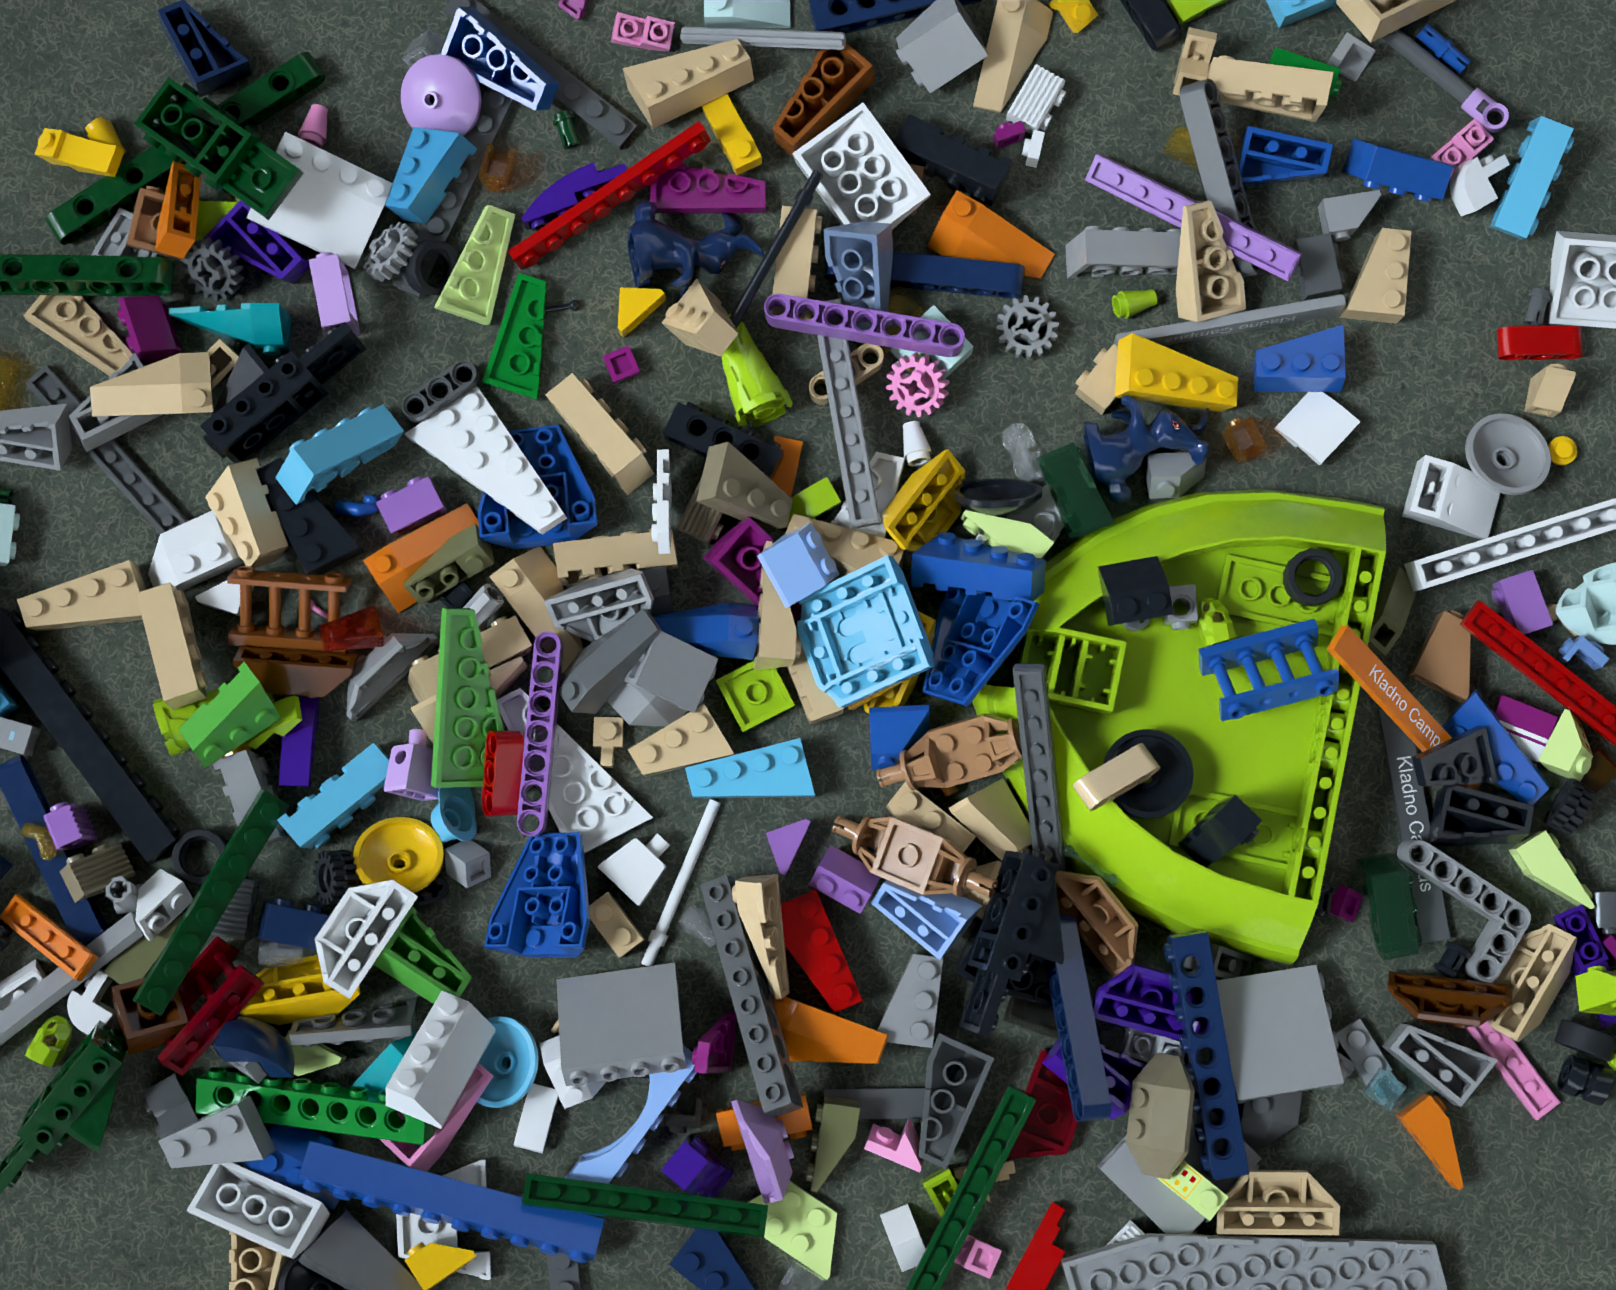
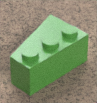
(230, 718)
(421, 961)

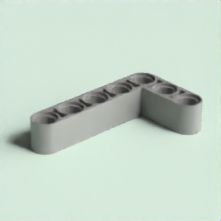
(1474, 898)

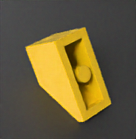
(436, 1262)

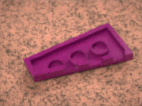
(707, 192)

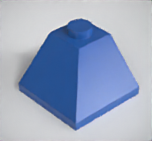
(894, 731)

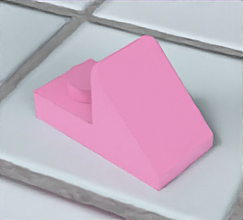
(895, 1147)

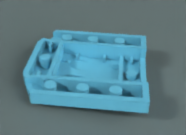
(863, 633)

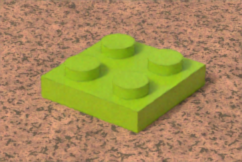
(754, 695)

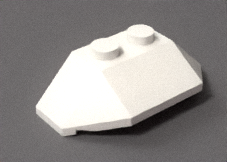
(193, 553)
(359, 932)

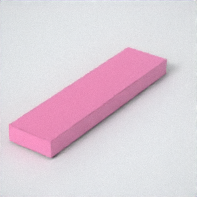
(1516, 1070)

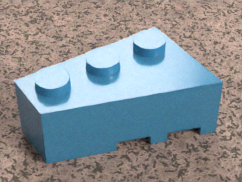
(425, 172)

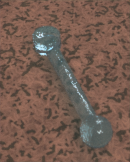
(1110, 879)

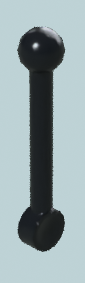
(573, 305)

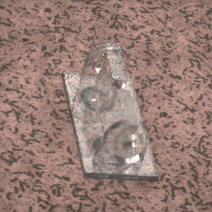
(1017, 440)

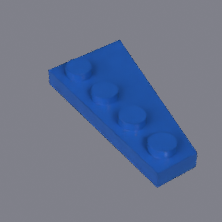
(1513, 768)

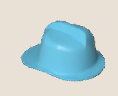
(454, 814)

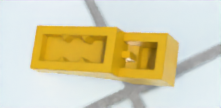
(732, 134)
(79, 153)

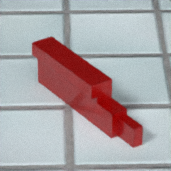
(1041, 1256)

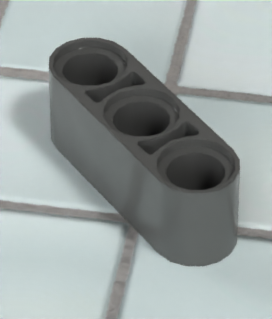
(426, 393)

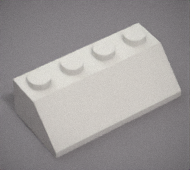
(439, 1060)
(259, 1209)

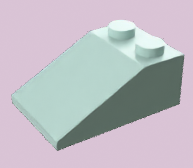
(747, 13)

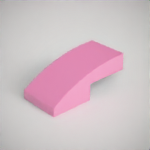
(978, 1256)

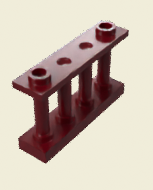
(220, 1005)

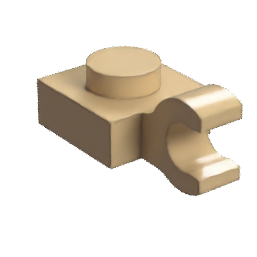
(608, 734)

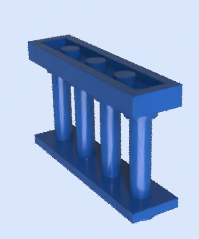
(1260, 647)

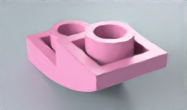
(642, 33)
(1464, 145)

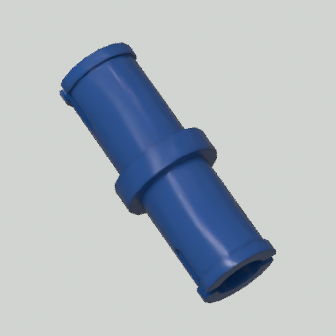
(1443, 48)

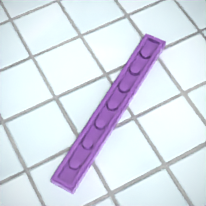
(1169, 204)

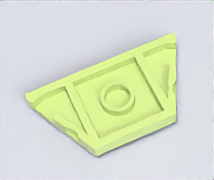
(802, 1228)

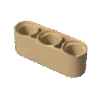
(860, 368)
(1116, 776)

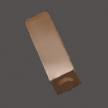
(1445, 657)

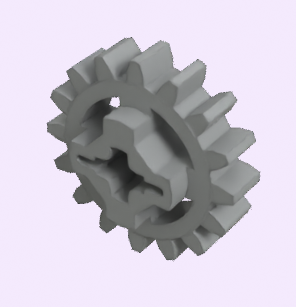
(390, 251)
(1032, 338)

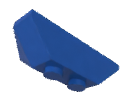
(287, 1159)

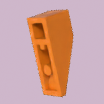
(179, 212)
(1433, 1133)

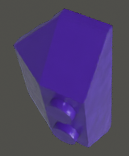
(1142, 1001)

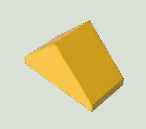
(636, 306)

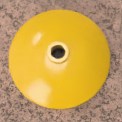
(397, 843)

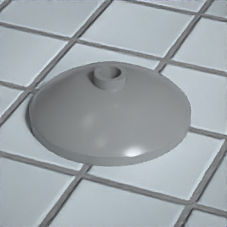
(1518, 447)

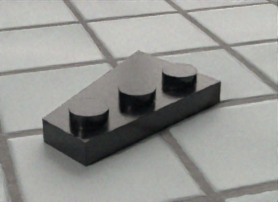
(1457, 761)

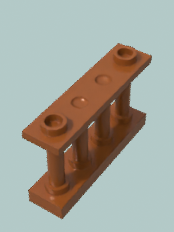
(274, 634)

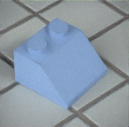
(798, 564)

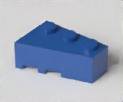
(1398, 170)
(1302, 364)

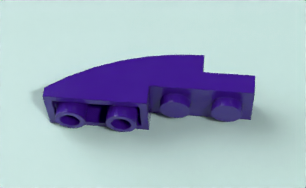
(565, 193)
(1588, 948)

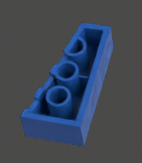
(498, 60)
(977, 568)

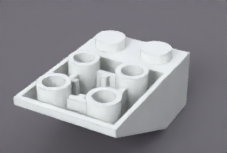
(1450, 498)

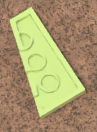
(478, 272)

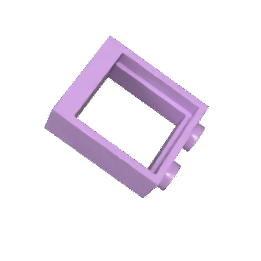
(333, 292)

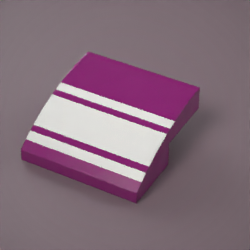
(1526, 724)

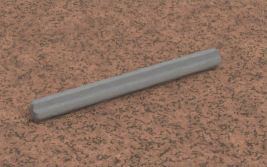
(764, 37)

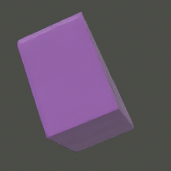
(786, 843)

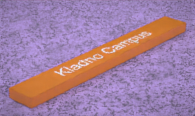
(1388, 691)

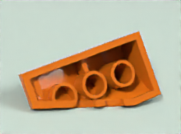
(978, 233)
(403, 557)
(825, 1037)

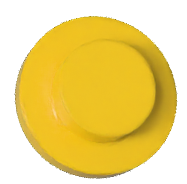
(1562, 450)

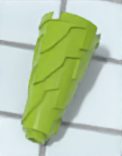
(752, 383)
(172, 719)

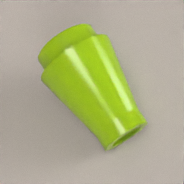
(1132, 302)

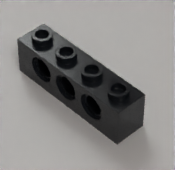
(687, 416)

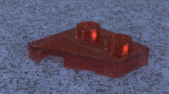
(353, 631)

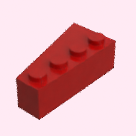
(817, 951)

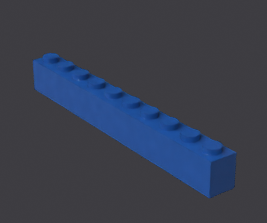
(448, 1201)

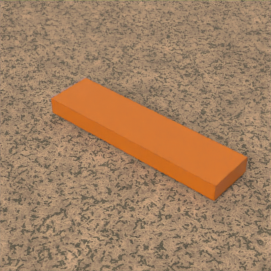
(48, 937)

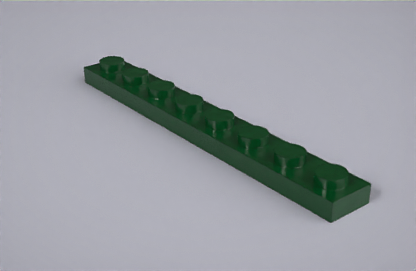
(210, 902)
(972, 1190)
(645, 1205)

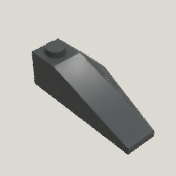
(606, 662)
(951, 1089)

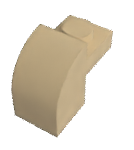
(1194, 58)

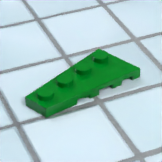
(518, 346)

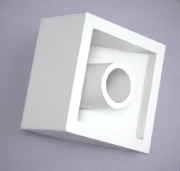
(567, 1094)

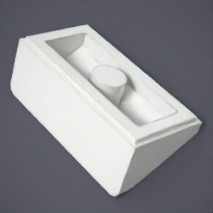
(19, 983)

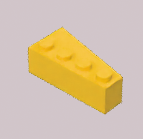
(1171, 378)

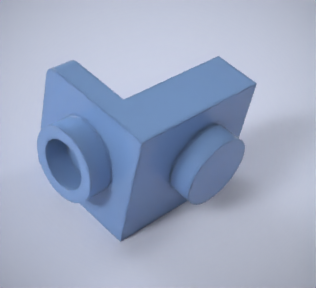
(1588, 651)

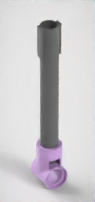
(1472, 100)

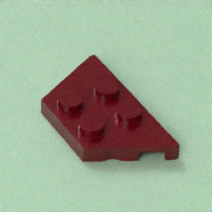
(1051, 1120)

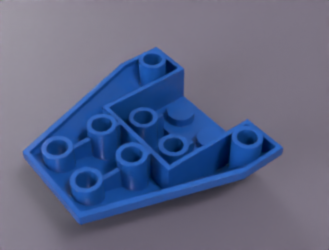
(559, 471)
(973, 642)
(544, 901)

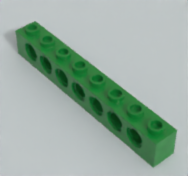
(214, 1095)

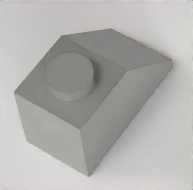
(1345, 213)
(1171, 474)

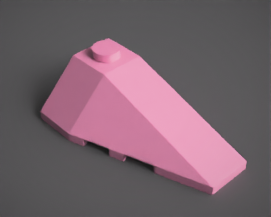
(424, 1156)

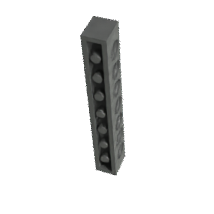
(752, 1002)

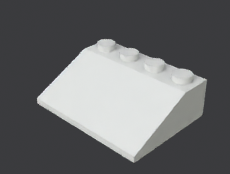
(861, 171)
(330, 204)
(1583, 280)

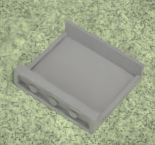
(620, 1024)
(1279, 1033)
(1154, 1197)

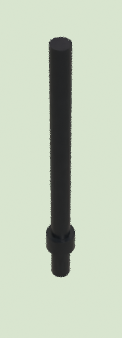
(803, 199)

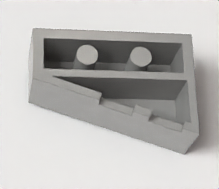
(244, 779)

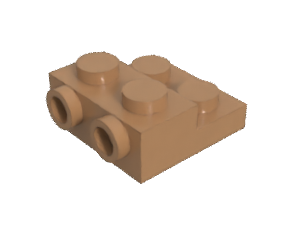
(145, 221)

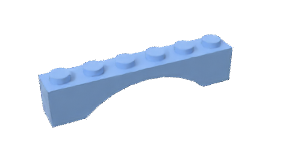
(611, 1160)

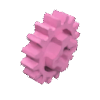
(927, 378)

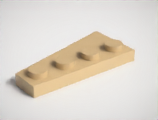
(80, 330)

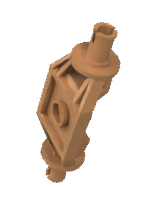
(957, 753)
(913, 857)

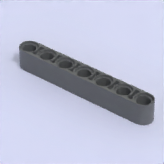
(1216, 158)

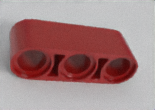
(1539, 342)
(502, 773)

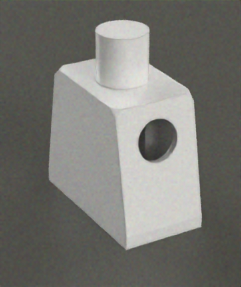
(636, 867)

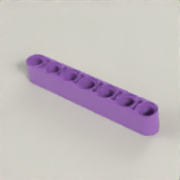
(853, 315)
(534, 720)

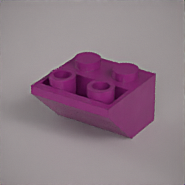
(149, 328)

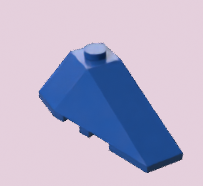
(716, 629)

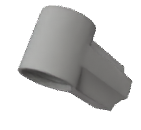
(485, 604)
(123, 894)

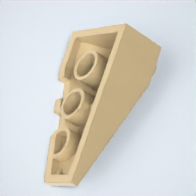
(1013, 43)
(1205, 273)
(525, 585)
(500, 680)
(762, 916)

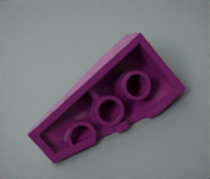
(737, 560)

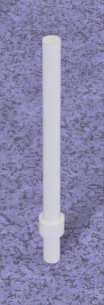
(658, 936)

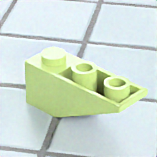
(1012, 534)
(1544, 864)

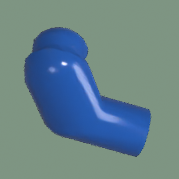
(357, 509)

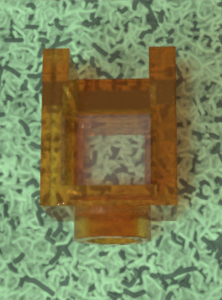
(497, 169)
(1243, 439)

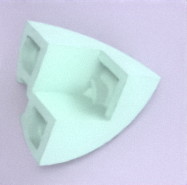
(1592, 606)

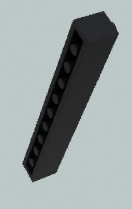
(84, 741)

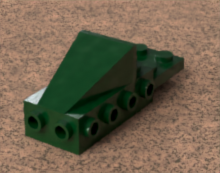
(217, 148)
(72, 1103)

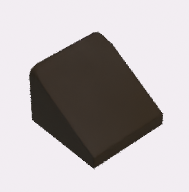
(1600, 772)

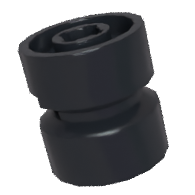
(1590, 1081)

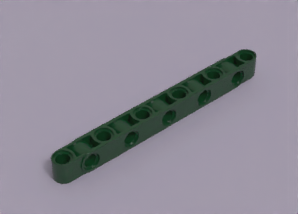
(255, 105)
(85, 275)

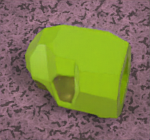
(1214, 622)
(50, 1042)

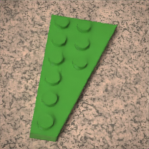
(463, 703)

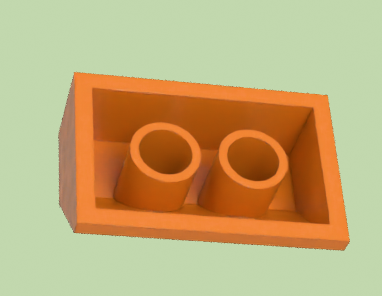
(795, 1123)

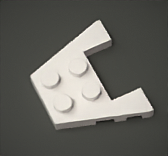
(413, 1230)

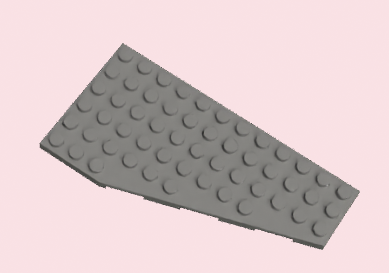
(1256, 1264)

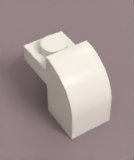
(1470, 183)
(86, 1007)

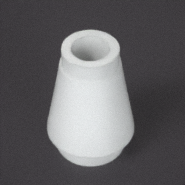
(916, 446)

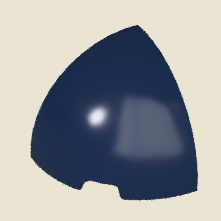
(256, 1041)

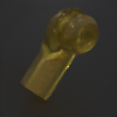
(43, 839)

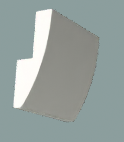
(1317, 425)

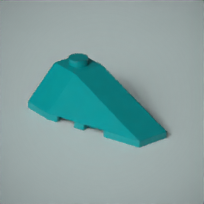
(256, 324)

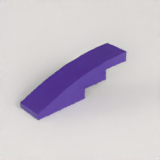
(299, 746)

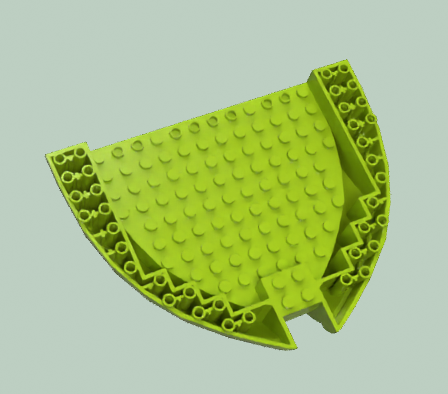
(1121, 681)

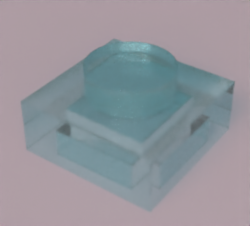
(1384, 1089)

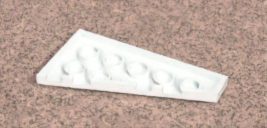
(580, 791)

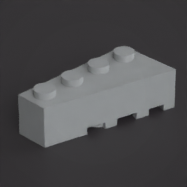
(1123, 251)

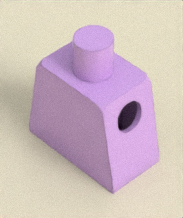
(411, 769)

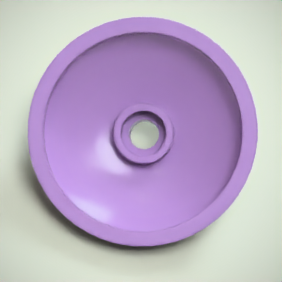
(454, 90)

